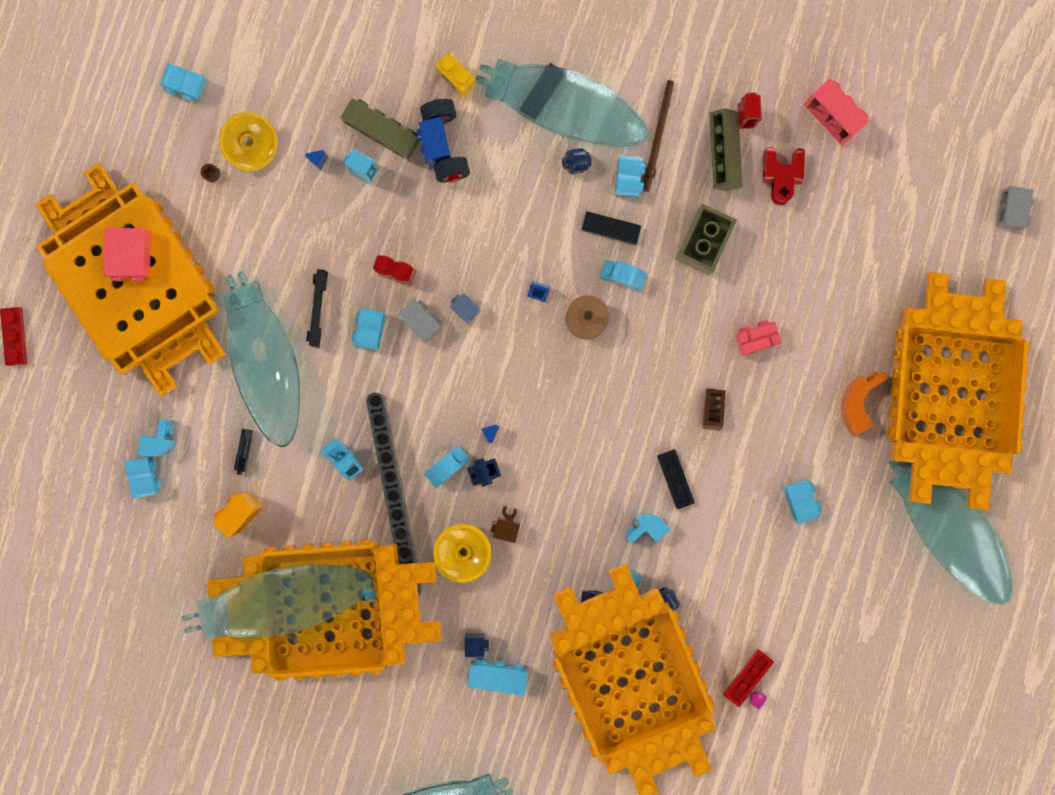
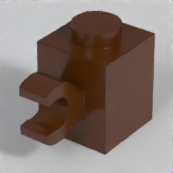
(506, 528)

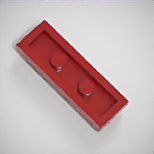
(13, 336)
(748, 677)

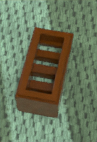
(706, 416)

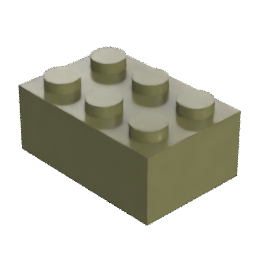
(706, 239)

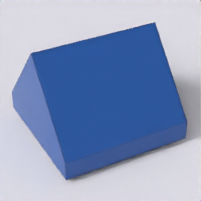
(317, 158)
(538, 291)
(490, 432)

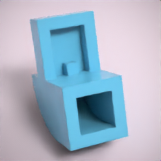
(623, 274)
(158, 445)
(343, 458)
(446, 466)
(651, 524)

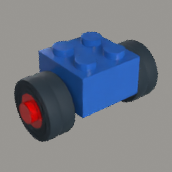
(435, 143)

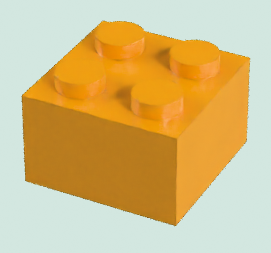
(237, 514)

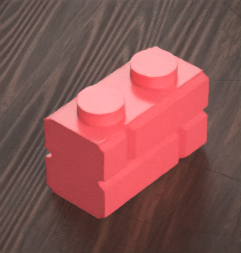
(758, 338)

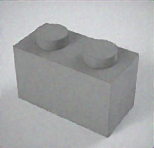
(1015, 208)
(420, 321)

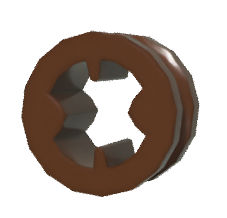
(206, 168)

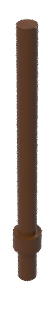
(650, 171)

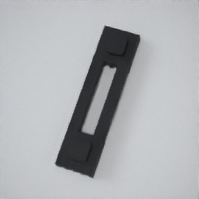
(320, 282)

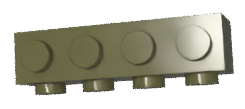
(380, 129)
(725, 149)

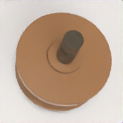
(587, 317)

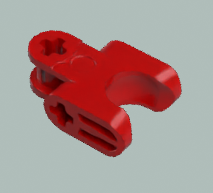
(783, 176)

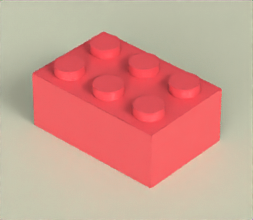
(836, 111)

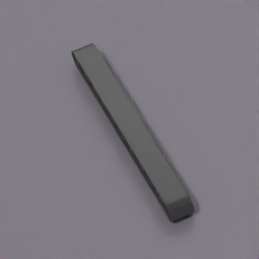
(388, 486)

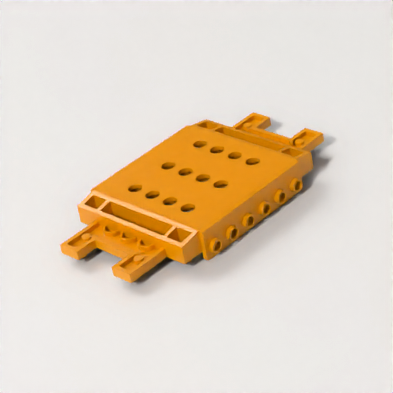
(959, 325)
(163, 334)
(393, 618)
(659, 737)

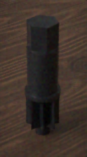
(243, 451)

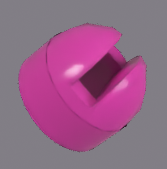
(757, 699)

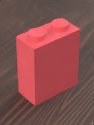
(127, 253)

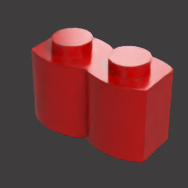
(749, 111)
(389, 268)

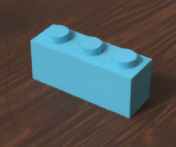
(498, 676)

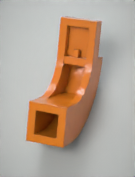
(853, 402)

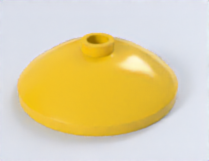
(262, 142)
(457, 566)

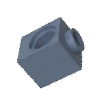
(464, 308)

